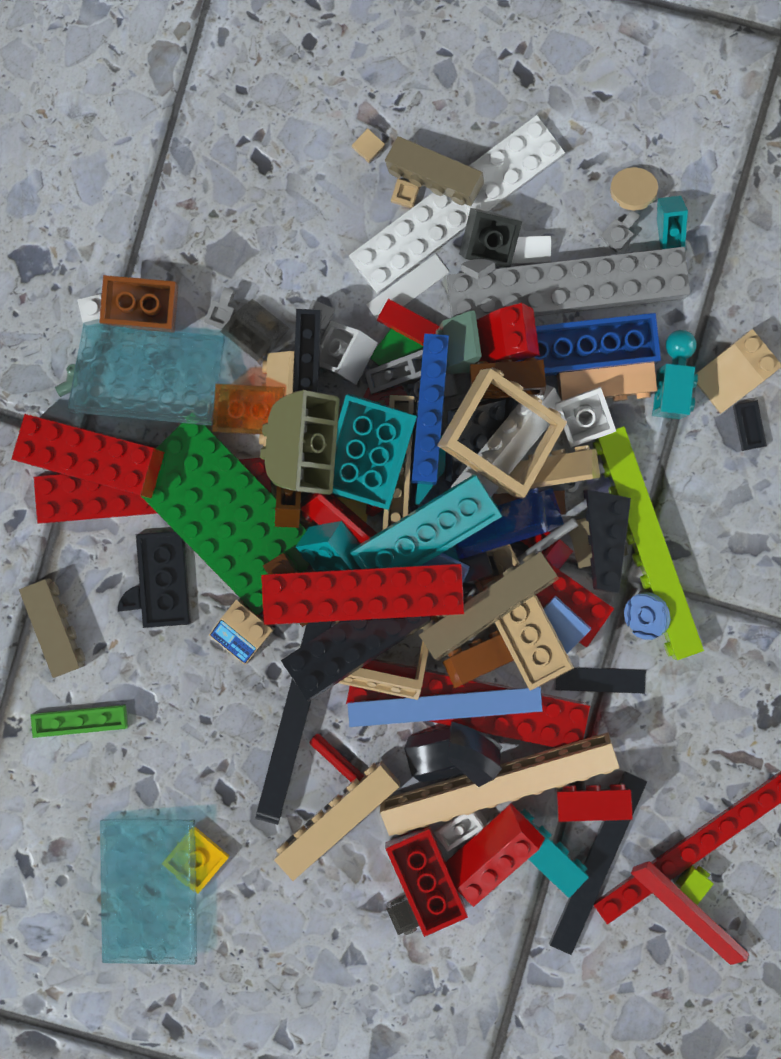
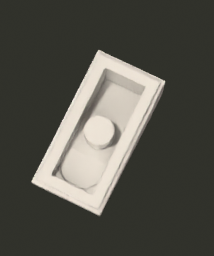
(460, 829)

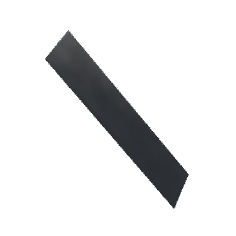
(602, 680)

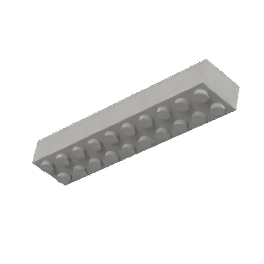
(575, 284)

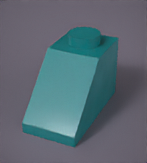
(672, 222)

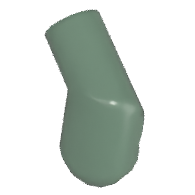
(65, 387)

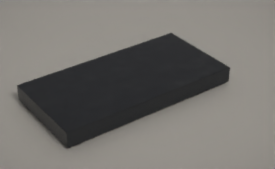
(163, 579)

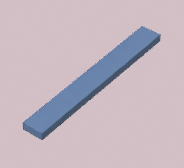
(444, 706)

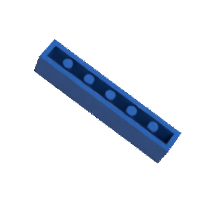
(430, 409)

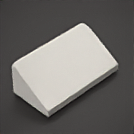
(532, 250)

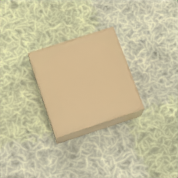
(368, 145)
(405, 193)

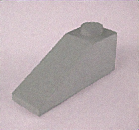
(395, 373)

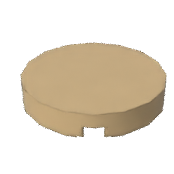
(634, 188)

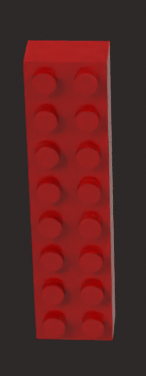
(362, 594)

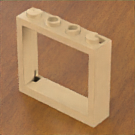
(480, 465)
(390, 683)

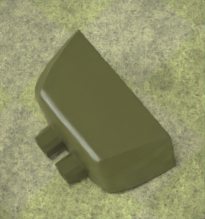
(302, 442)

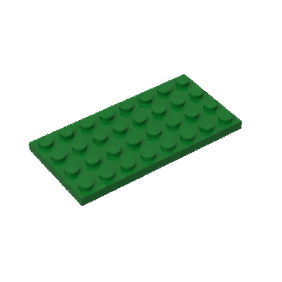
(221, 511)

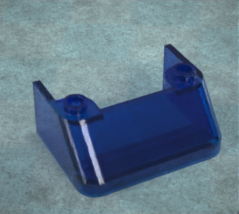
(519, 521)

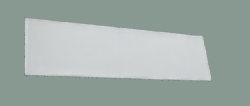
(410, 285)

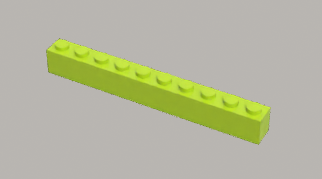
(648, 542)

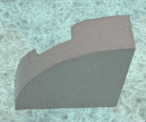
(478, 267)

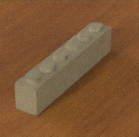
(489, 606)

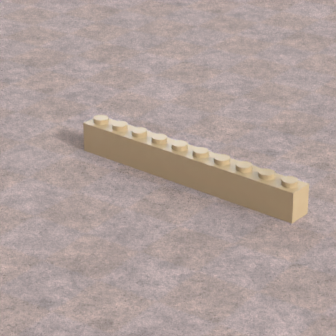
(515, 780)

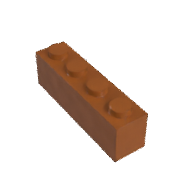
(477, 660)

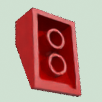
(508, 334)

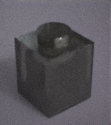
(402, 915)

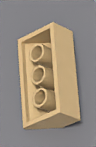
(279, 373)
(562, 468)

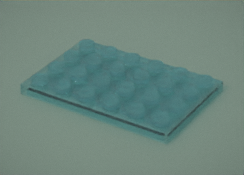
(146, 374)
(148, 891)

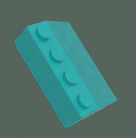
(370, 450)

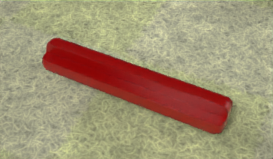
(335, 758)

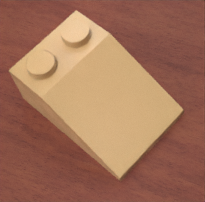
(737, 371)

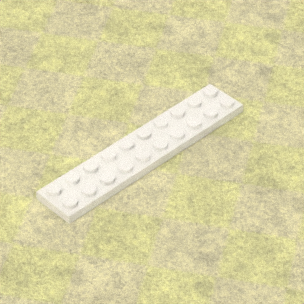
(441, 219)

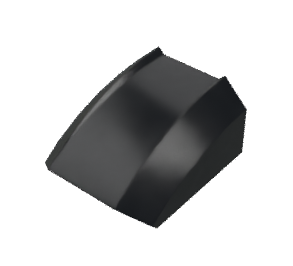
(474, 753)
(428, 755)

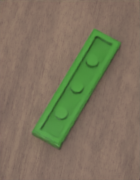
(79, 721)

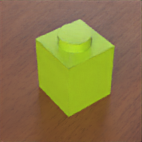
(694, 883)

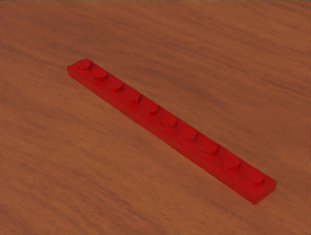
(694, 847)

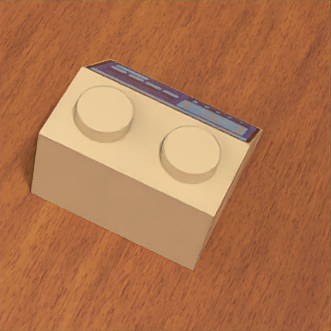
(241, 631)

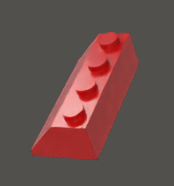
(329, 509)
(493, 854)

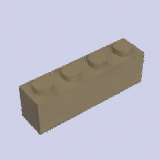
(434, 171)
(52, 627)

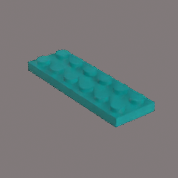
(430, 528)

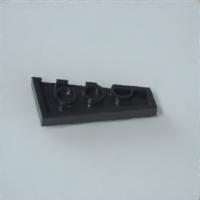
(608, 531)

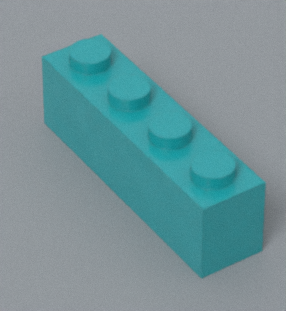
(555, 863)

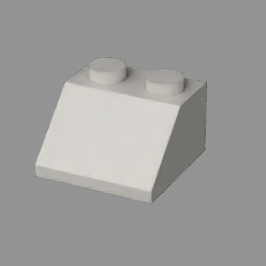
(345, 351)
(586, 417)

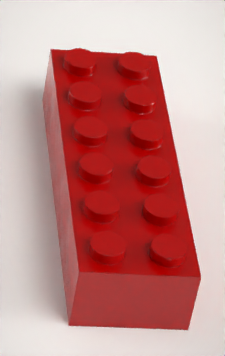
(88, 455)

